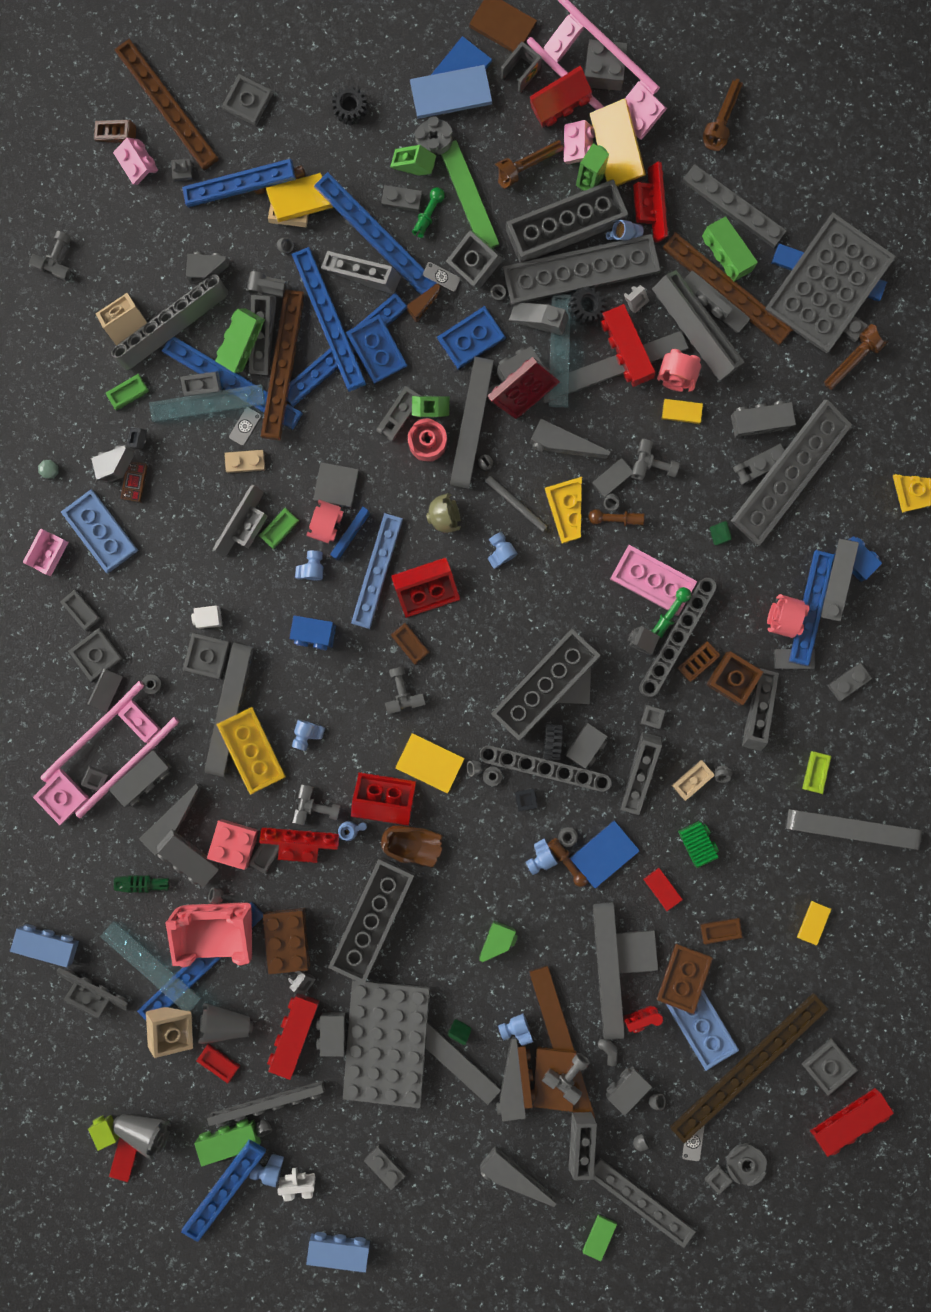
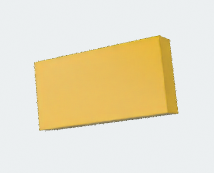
(682, 411)
(814, 923)

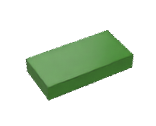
(127, 392)
(279, 528)
(599, 1237)

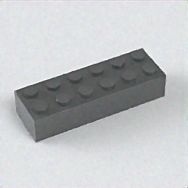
(566, 221)
(546, 685)
(371, 920)

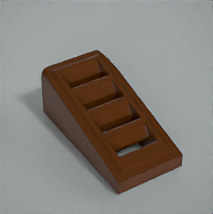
(127, 130)
(423, 302)
(709, 661)

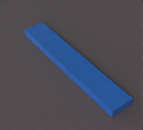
(239, 183)
(788, 258)
(814, 597)
(223, 1190)

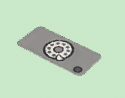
(441, 276)
(244, 426)
(693, 1146)

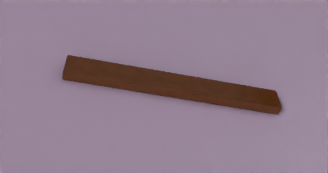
(166, 104)
(696, 262)
(282, 365)
(557, 1027)

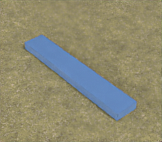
(377, 571)

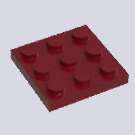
(523, 388)

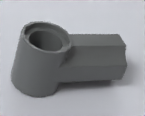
(261, 284)

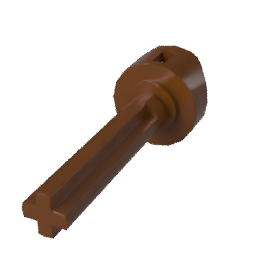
(718, 129)
(509, 171)
(870, 341)

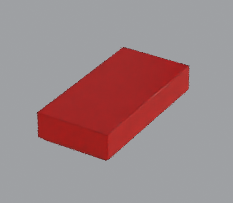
(662, 889)
(218, 1063)
(123, 1161)

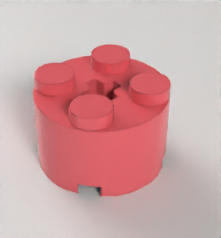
(679, 371)
(436, 434)
(324, 522)
(787, 616)

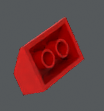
(561, 97)
(425, 587)
(383, 798)

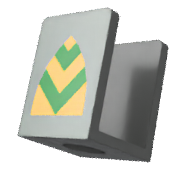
(521, 52)

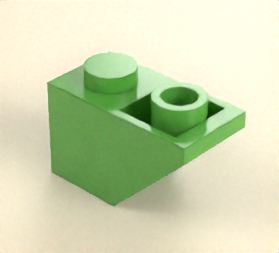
(430, 406)

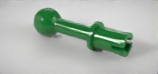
(436, 195)
(682, 595)

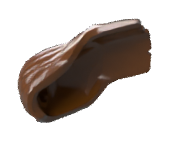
(412, 845)

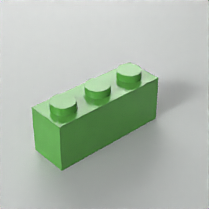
(592, 167)
(729, 249)
(239, 340)
(225, 1142)

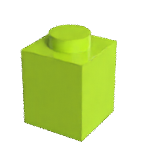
(103, 1132)

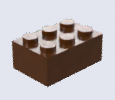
(286, 941)

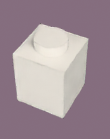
(207, 617)

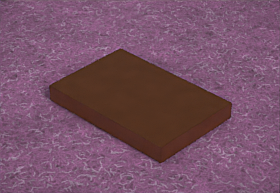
(502, 23)
(684, 979)
(560, 1062)

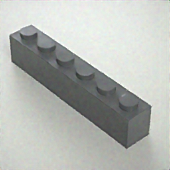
(697, 325)

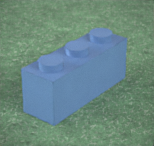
(44, 945)
(338, 1252)

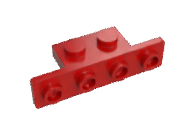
(651, 202)
(298, 845)

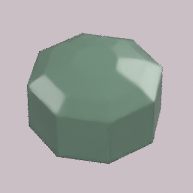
(48, 469)

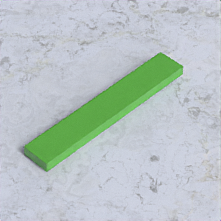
(468, 194)

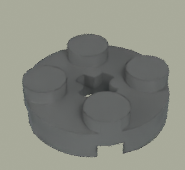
(432, 127)
(757, 1166)

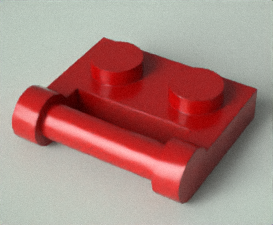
(639, 1019)

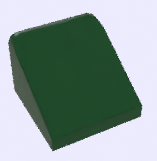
(720, 533)
(459, 1032)

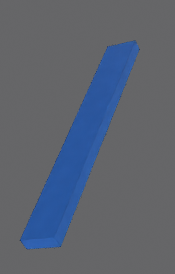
(373, 233)
(328, 319)
(326, 364)
(229, 380)
(191, 974)

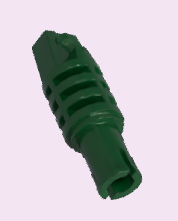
(140, 884)

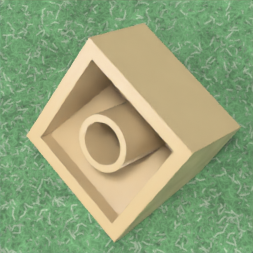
(121, 318)
(169, 1031)

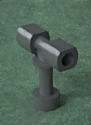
(51, 262)
(646, 460)
(404, 699)
(307, 805)
(565, 1081)

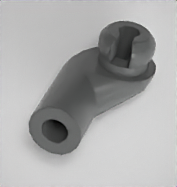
(609, 1048)

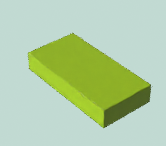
(816, 772)

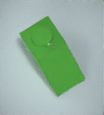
(413, 160)
(498, 941)

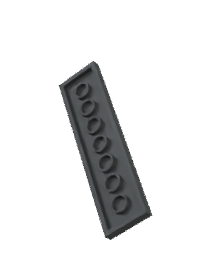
(581, 268)
(791, 472)

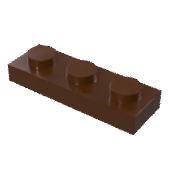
(526, 1076)

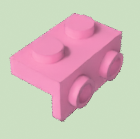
(577, 141)
(135, 160)
(45, 552)

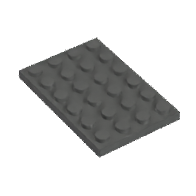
(830, 282)
(386, 1043)

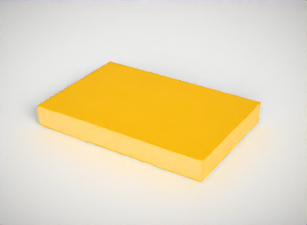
(297, 198)
(429, 763)

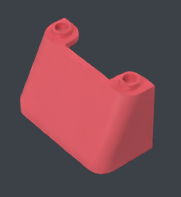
(210, 932)

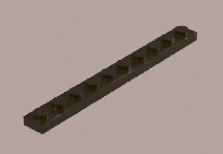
(748, 1068)

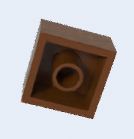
(734, 678)

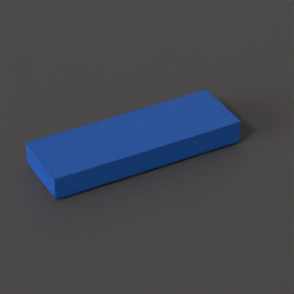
(350, 533)

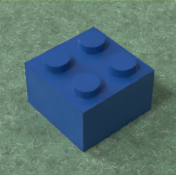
(312, 631)

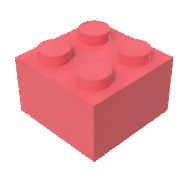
(233, 844)

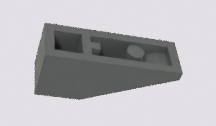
(540, 317)

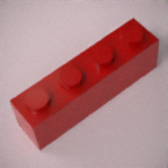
(627, 345)
(293, 1036)
(852, 1122)

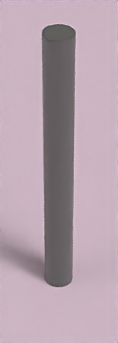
(516, 503)

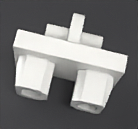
(296, 1183)

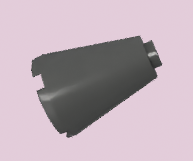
(222, 1024)
(142, 1133)

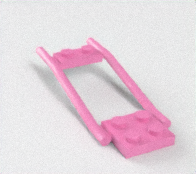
(642, 104)
(63, 796)

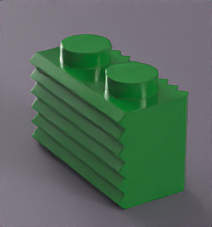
(698, 844)

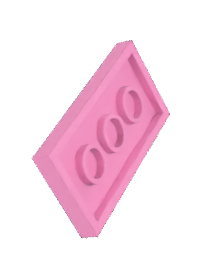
(650, 578)

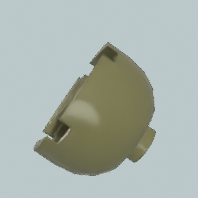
(444, 514)

